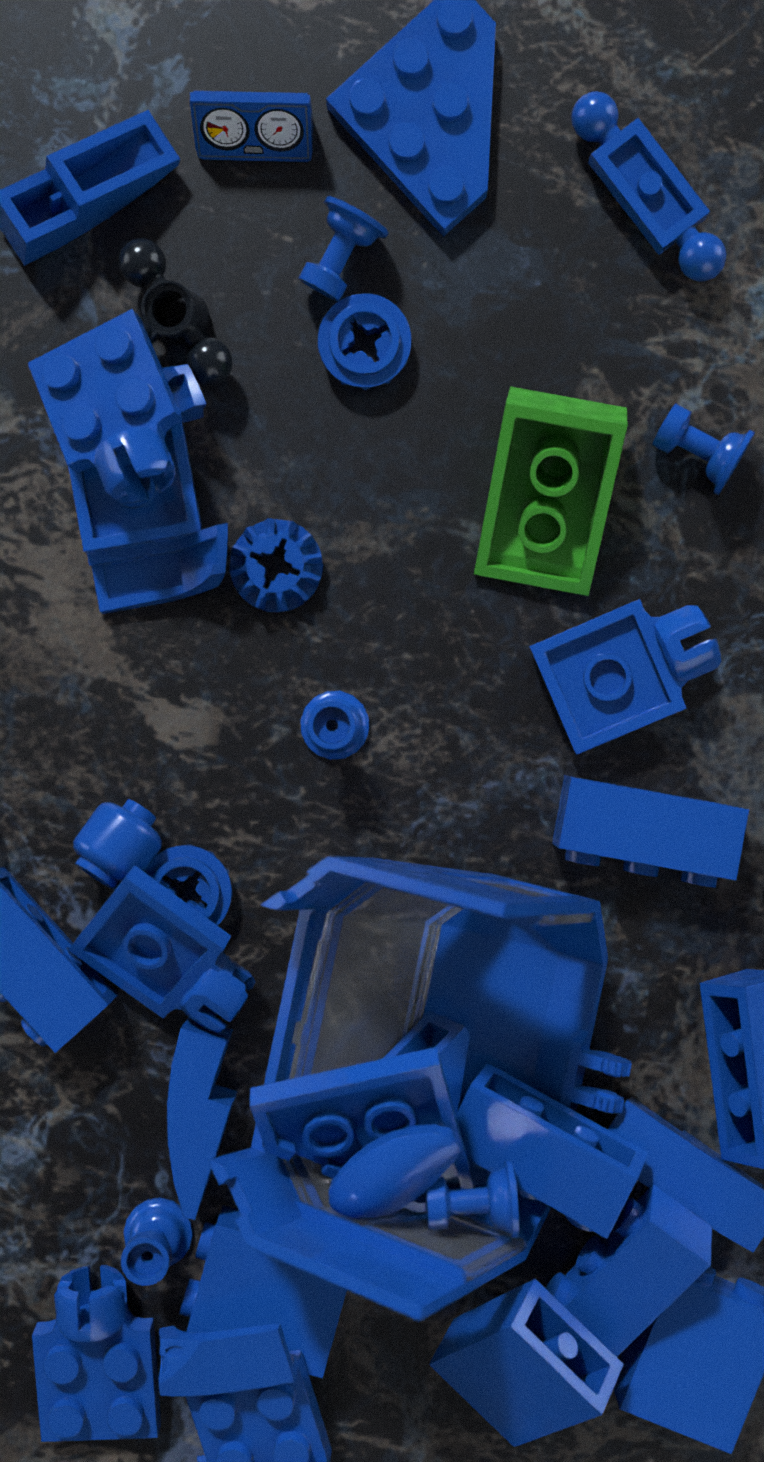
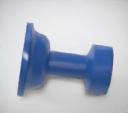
(351, 229)
(721, 455)
(334, 725)
(496, 1199)
(154, 1240)

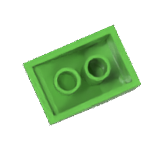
(550, 490)

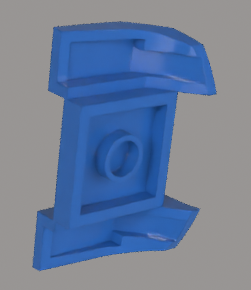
(154, 546)
(244, 1394)

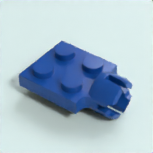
(111, 406)
(623, 670)
(164, 953)
(96, 1364)

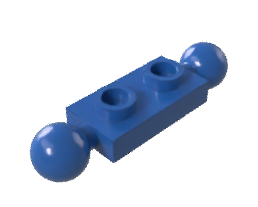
(648, 186)

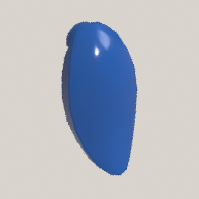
(392, 1171)

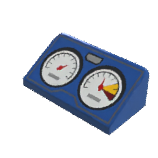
(252, 126)

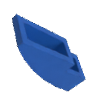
(84, 186)
(196, 1111)
(694, 1175)

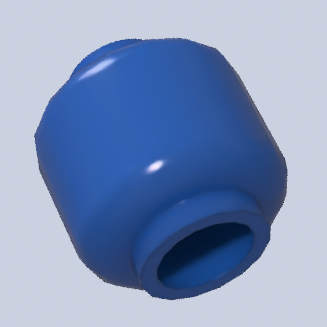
(116, 841)

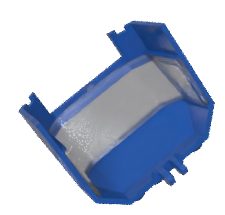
(365, 965)

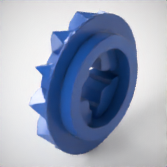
(371, 315)
(287, 590)
(213, 884)

